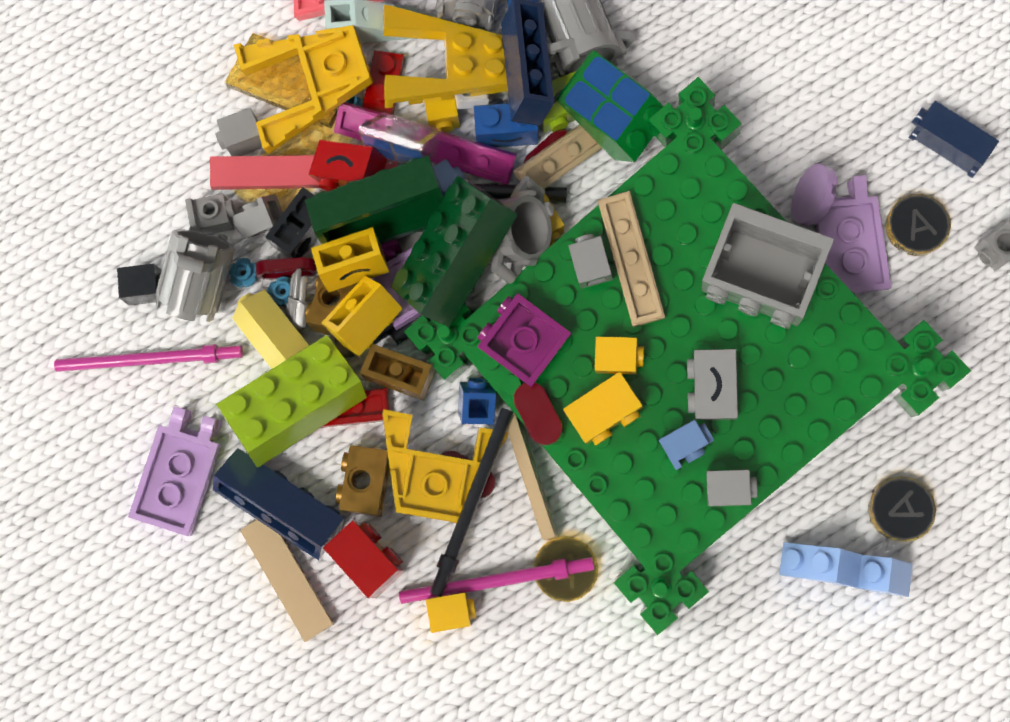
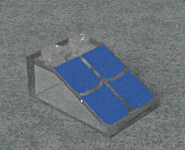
(400, 138)

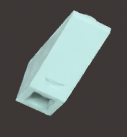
(363, 15)

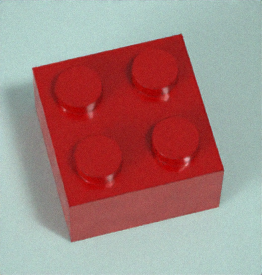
(364, 558)

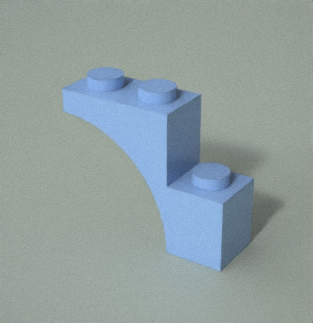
(846, 568)

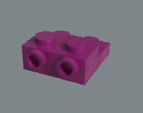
(522, 338)

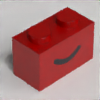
(343, 162)

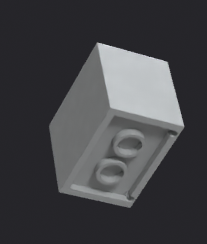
(765, 266)

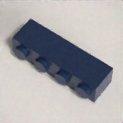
(527, 62)
(278, 503)

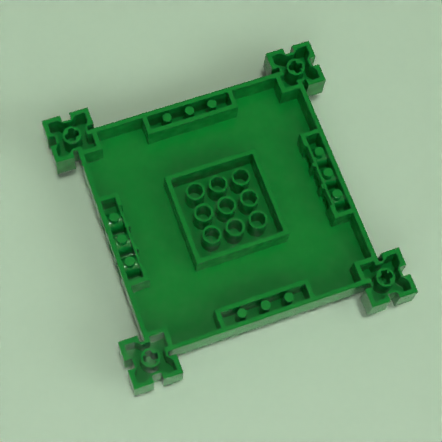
(792, 384)

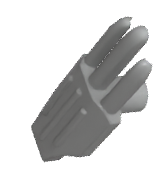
(296, 303)

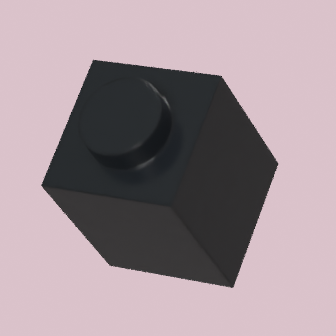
(138, 283)

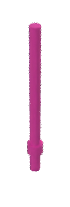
(207, 354)
(559, 569)

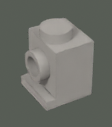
(258, 216)
(215, 223)

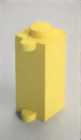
(268, 328)

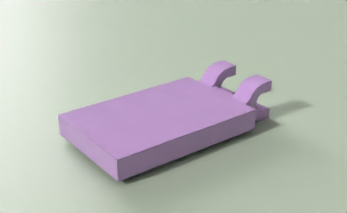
(858, 243)
(177, 473)

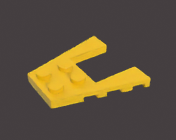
(471, 59)
(332, 68)

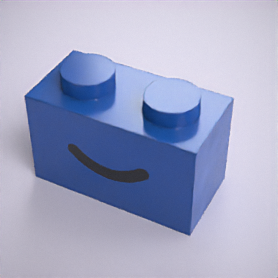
(496, 129)

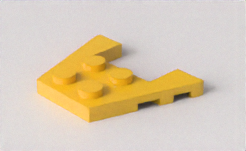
(425, 481)

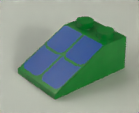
(610, 107)

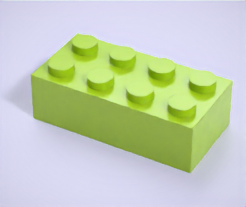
(292, 400)

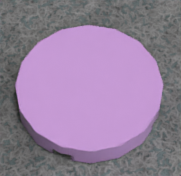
(813, 195)

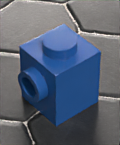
(476, 402)

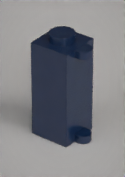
(953, 137)

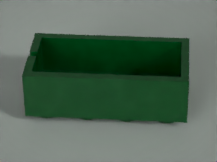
(390, 201)
(453, 251)

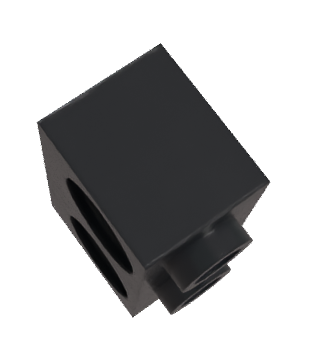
(293, 230)

